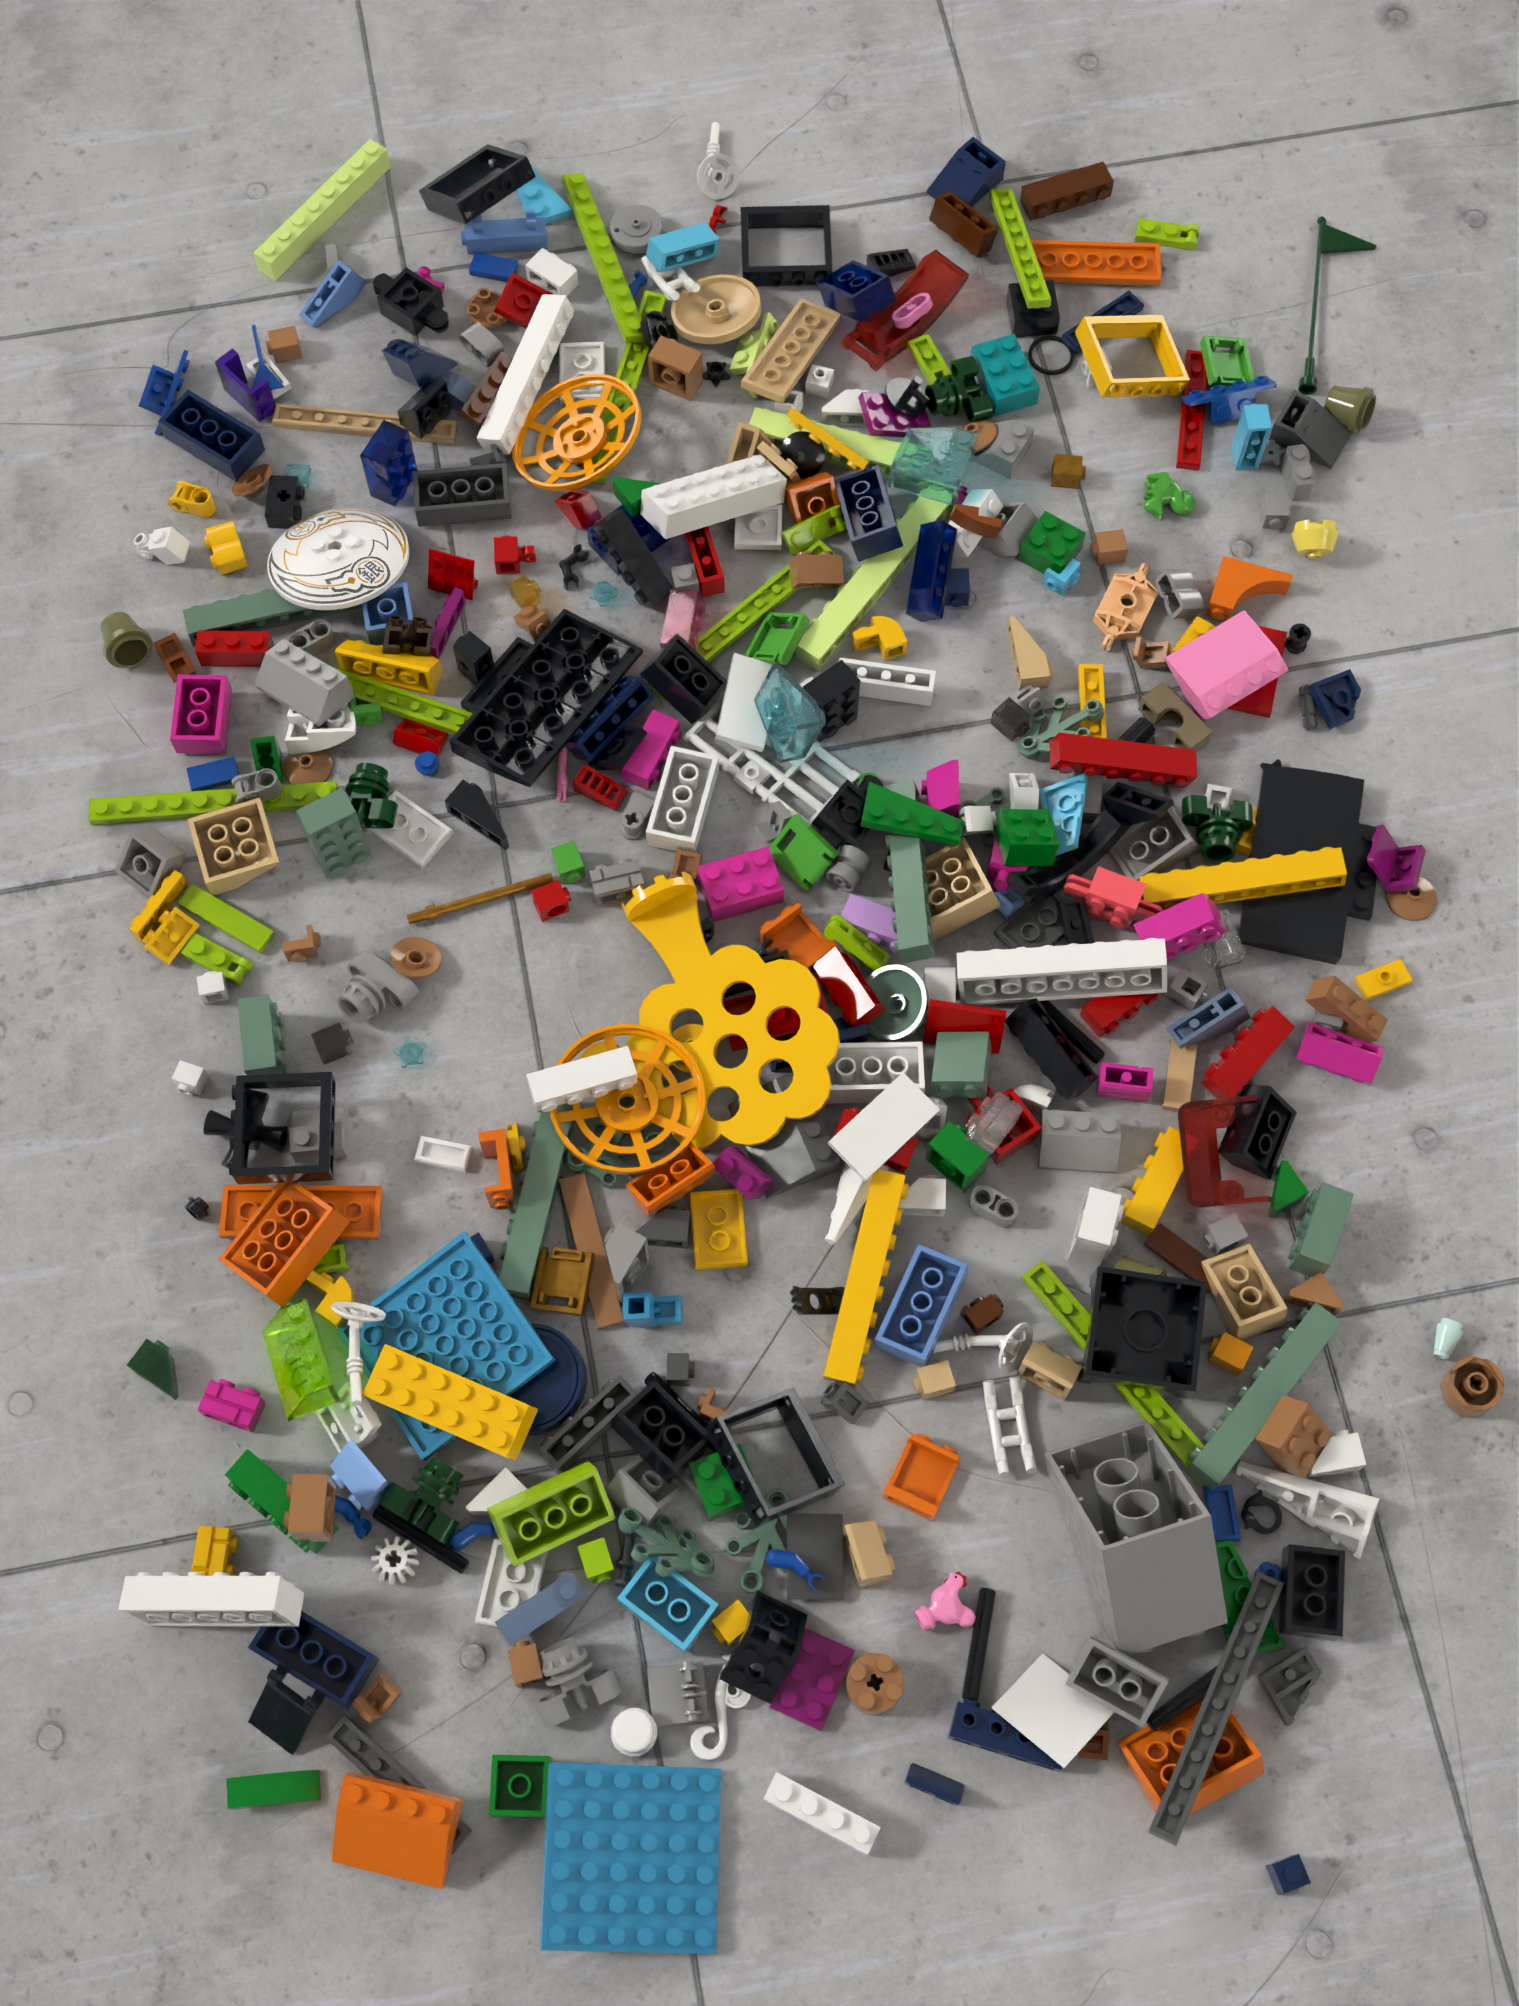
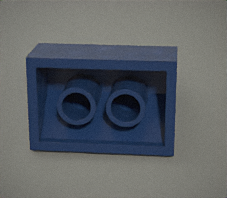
(416, 362)

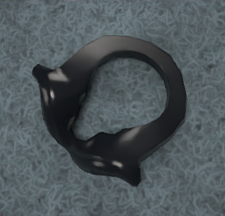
(1248, 1517)

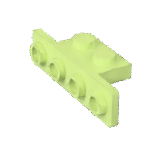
(751, 345)

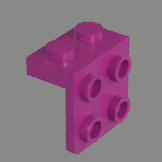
(1394, 866)

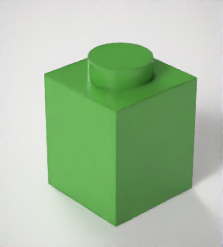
(568, 862)

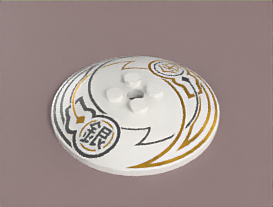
(319, 577)

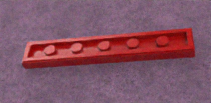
(1192, 417)

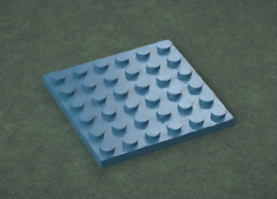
(459, 1320)
(630, 1859)

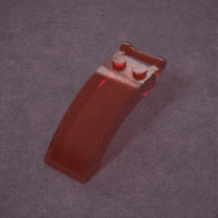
(933, 276)

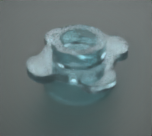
(603, 587)

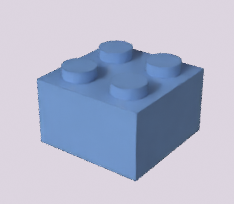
(391, 602)

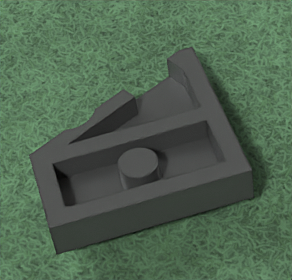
(1290, 1682)

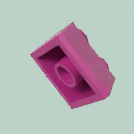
(943, 788)

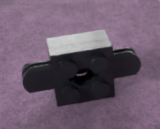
(421, 299)
(843, 814)

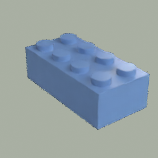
(921, 1306)

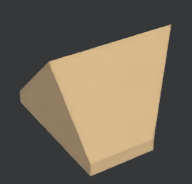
(746, 442)

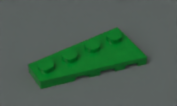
(904, 816)
(1235, 1590)

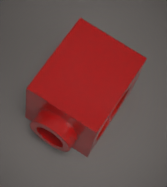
(551, 900)

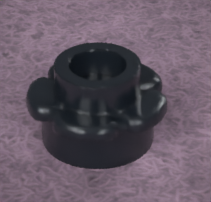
(197, 1208)

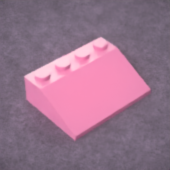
(1225, 665)

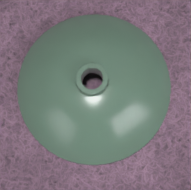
(896, 985)

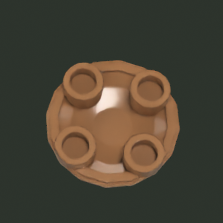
(481, 308)

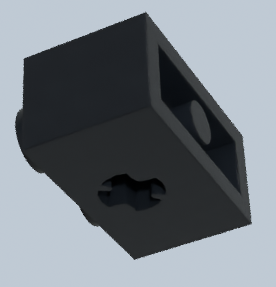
(283, 501)
(472, 657)

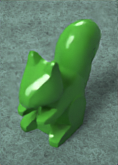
(1166, 491)

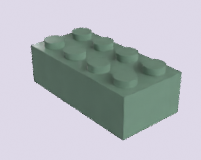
(334, 833)

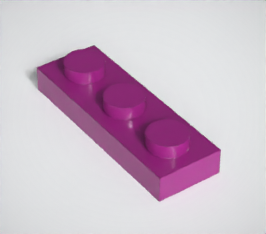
(446, 622)

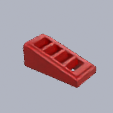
(595, 776)

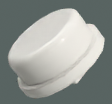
(634, 1732)

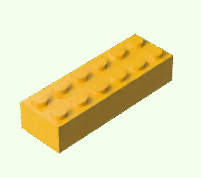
(450, 1402)

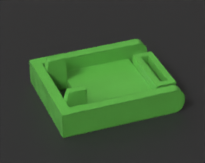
(1225, 366)
(778, 644)
(805, 855)

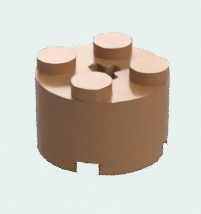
(1460, 1395)
(882, 1669)

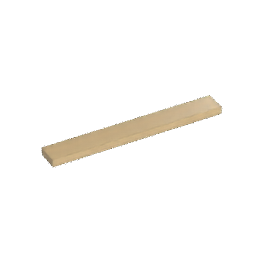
(352, 422)

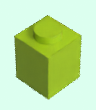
(596, 1561)

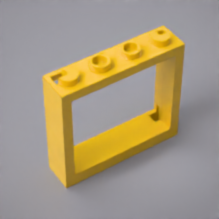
(1132, 326)

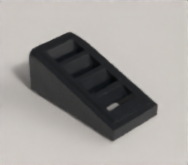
(882, 258)

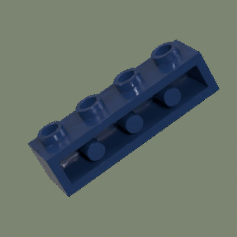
(610, 717)
(995, 1734)

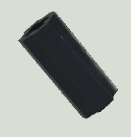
(1139, 732)

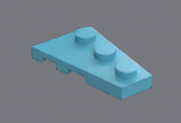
(541, 197)
(1066, 806)

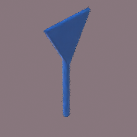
(263, 372)

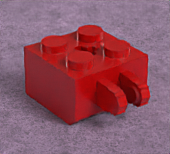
(1021, 1134)

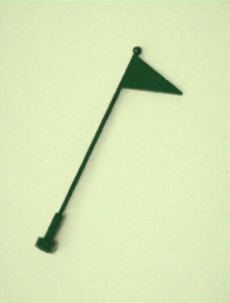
(1329, 241)

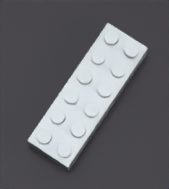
(712, 496)
(212, 1600)

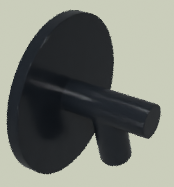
(906, 396)

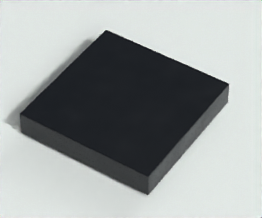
(619, 749)

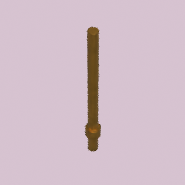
(433, 912)

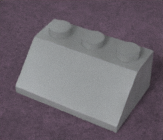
(1079, 1141)
(627, 1258)
(1116, 1681)

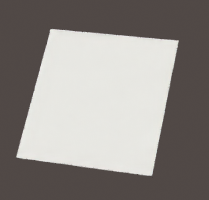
(1051, 1712)

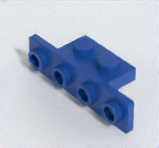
(161, 387)
(1228, 401)

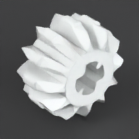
(388, 1552)

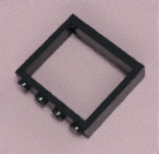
(440, 192)
(785, 217)
(320, 1172)
(806, 1439)

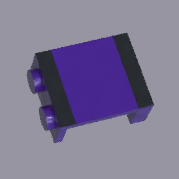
(256, 401)

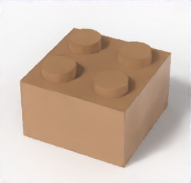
(675, 368)
(1293, 1436)
(310, 1507)

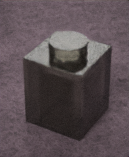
(1010, 719)
(332, 1043)

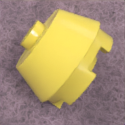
(1315, 538)

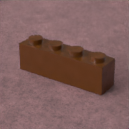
(1066, 191)

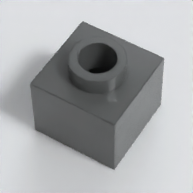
(679, 1369)

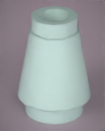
(1447, 1336)

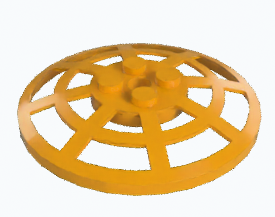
(586, 424)
(646, 1100)

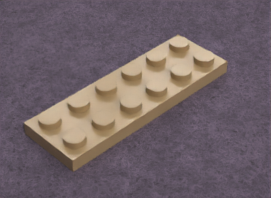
(791, 351)

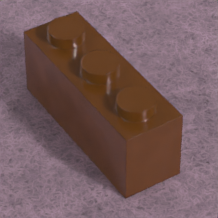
(963, 224)

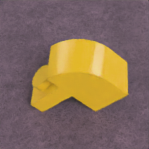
(885, 634)
(333, 1293)

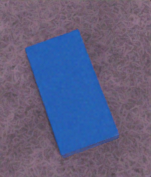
(492, 267)
(212, 774)
(1223, 1513)

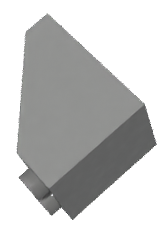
(1139, 1538)

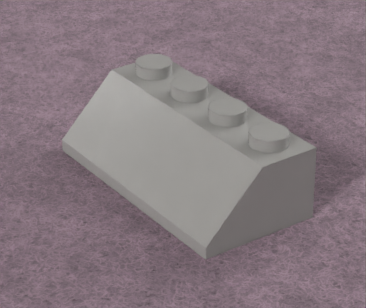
(303, 682)

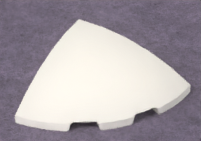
(307, 737)

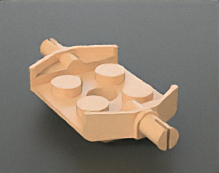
(1123, 621)

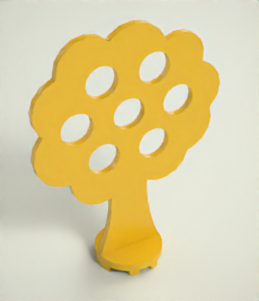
(671, 923)

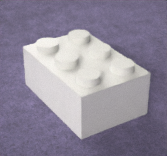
(1096, 1227)

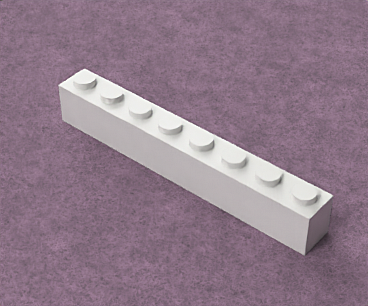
(526, 373)

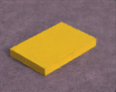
(718, 1229)

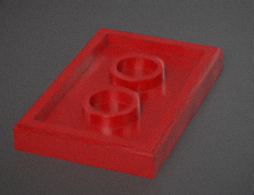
(958, 1017)

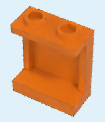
(798, 935)
(496, 1144)
(922, 1476)

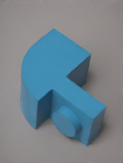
(647, 1311)

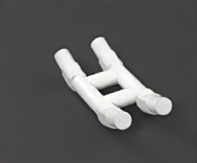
(669, 288)
(1017, 1412)

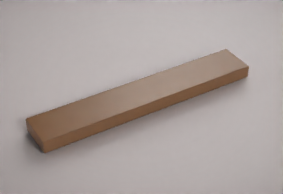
(588, 1239)

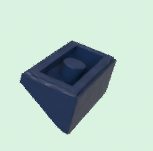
(934, 1784)

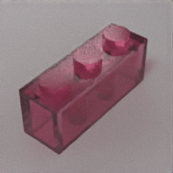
(683, 616)

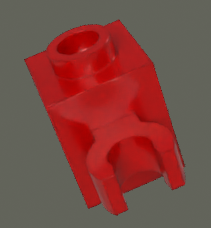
(508, 554)

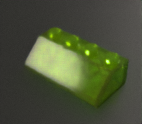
(299, 1360)

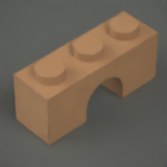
(1334, 997)

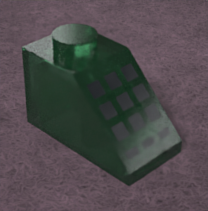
(156, 1366)

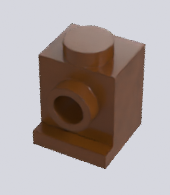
(982, 1312)

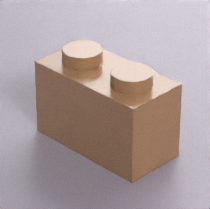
(816, 570)

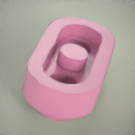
(912, 310)

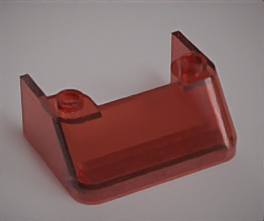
(1200, 1153)

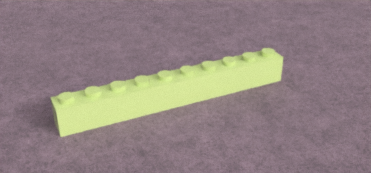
(866, 586)

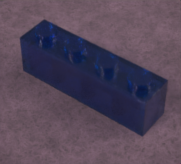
(931, 571)

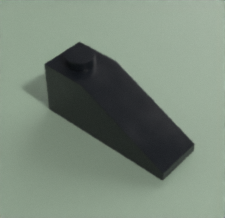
(1136, 804)
(473, 809)

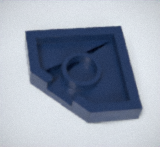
(1336, 698)

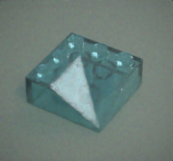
(933, 462)
(788, 715)

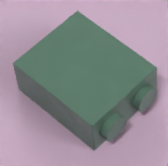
(961, 1064)

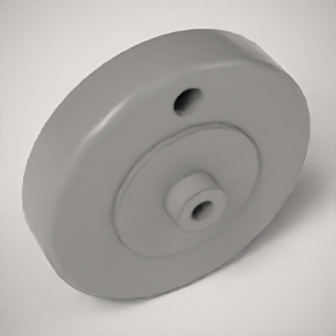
(633, 227)

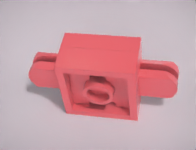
(1111, 898)

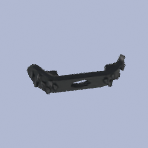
(828, 1299)

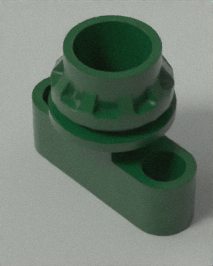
(958, 390)
(369, 796)
(1216, 828)
(436, 1484)

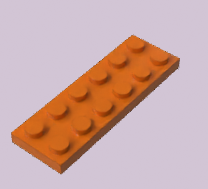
(1099, 262)
(356, 1203)

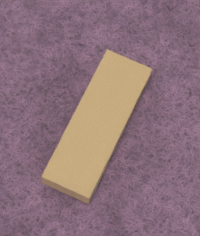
(1179, 1076)

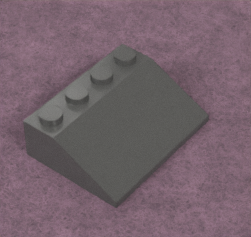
(796, 1152)

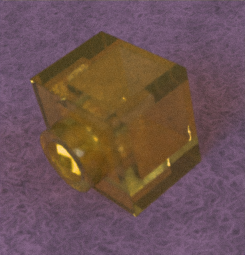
(525, 592)

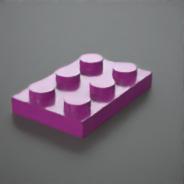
(884, 420)
(813, 1680)

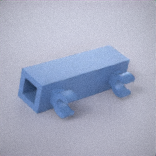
(505, 234)

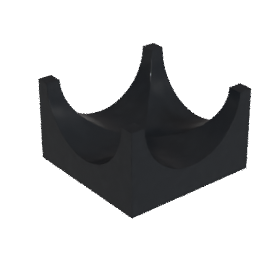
(1144, 1330)

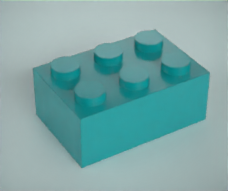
(1005, 374)

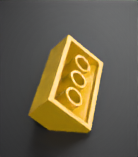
(401, 671)

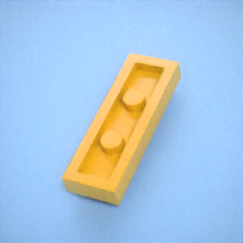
(164, 899)

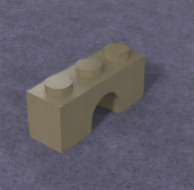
(1165, 704)

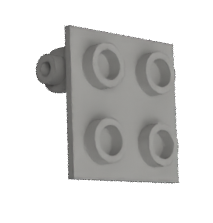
(678, 1693)

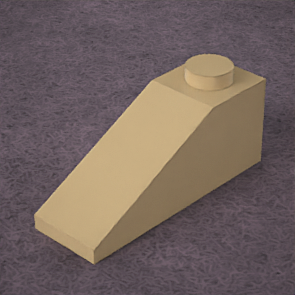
(1028, 658)

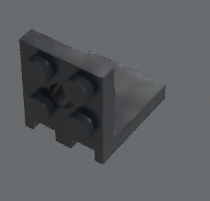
(771, 1639)

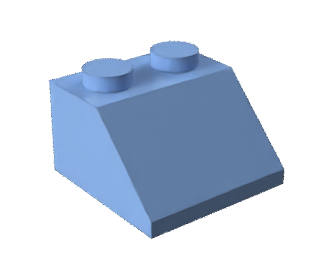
(359, 1476)

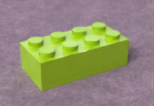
(551, 1513)

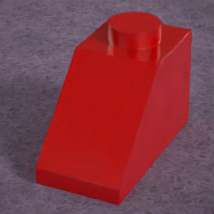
(579, 508)

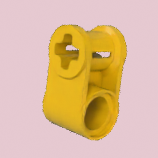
(192, 500)

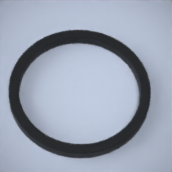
(1045, 371)

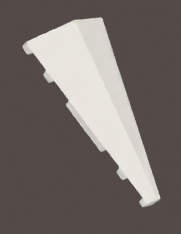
(851, 1196)
(1334, 1510)

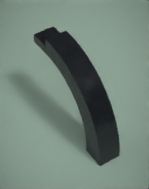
(1092, 846)

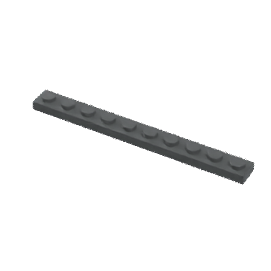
(1216, 1709)

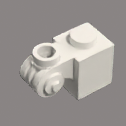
(163, 543)

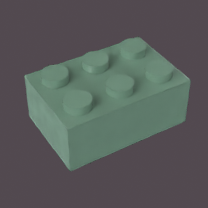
(261, 1036)
(1319, 1230)

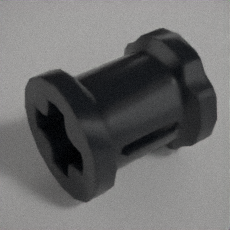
(1298, 638)

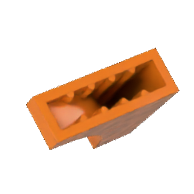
(1241, 581)

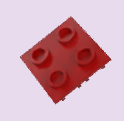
(451, 571)

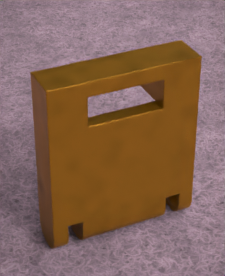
(562, 1277)

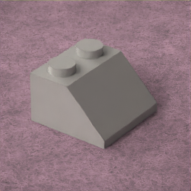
(1007, 449)
(1015, 526)
(148, 859)
(305, 1135)
(643, 1489)

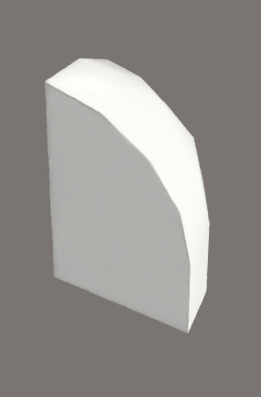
(1035, 1096)

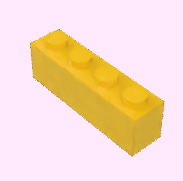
(1156, 1185)

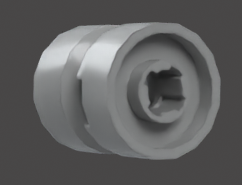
(849, 865)

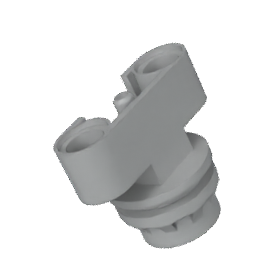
(371, 986)
(566, 1666)

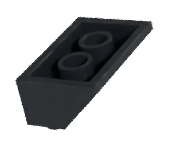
(684, 679)
(1258, 1132)

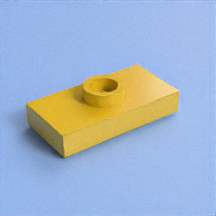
(1383, 979)

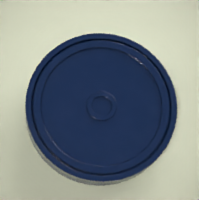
(559, 1387)

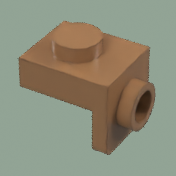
(533, 621)
(1150, 654)
(686, 862)
(304, 948)
(708, 1411)
(377, 1698)

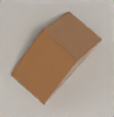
(1315, 1290)

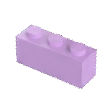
(871, 920)

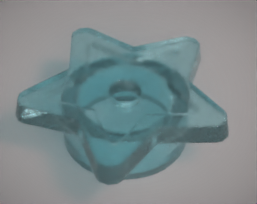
(410, 1059)

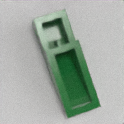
(273, 1789)

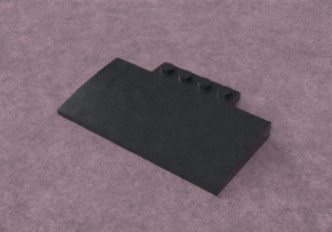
(540, 697)
(1308, 813)

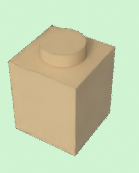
(934, 1380)

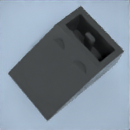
(1310, 424)

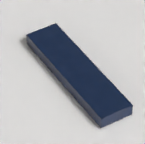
(1122, 306)

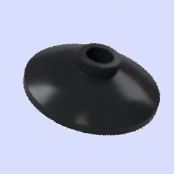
(813, 453)

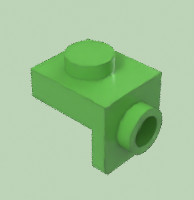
(367, 713)

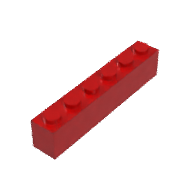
(1123, 760)

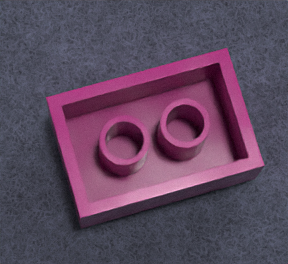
(201, 714)
(740, 884)
(1184, 925)

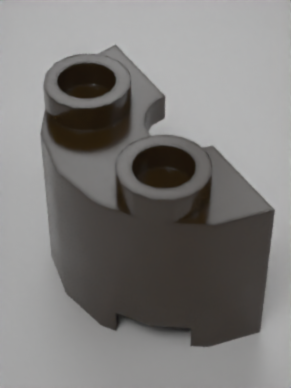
(407, 636)

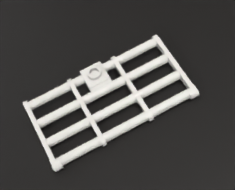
(758, 770)

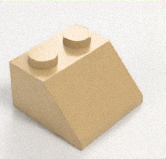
(1049, 1370)
(867, 1553)

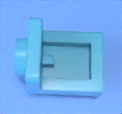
(1067, 577)

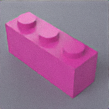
(646, 761)
(1339, 1053)

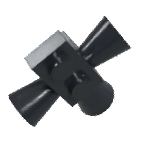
(255, 1130)

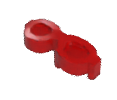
(717, 213)

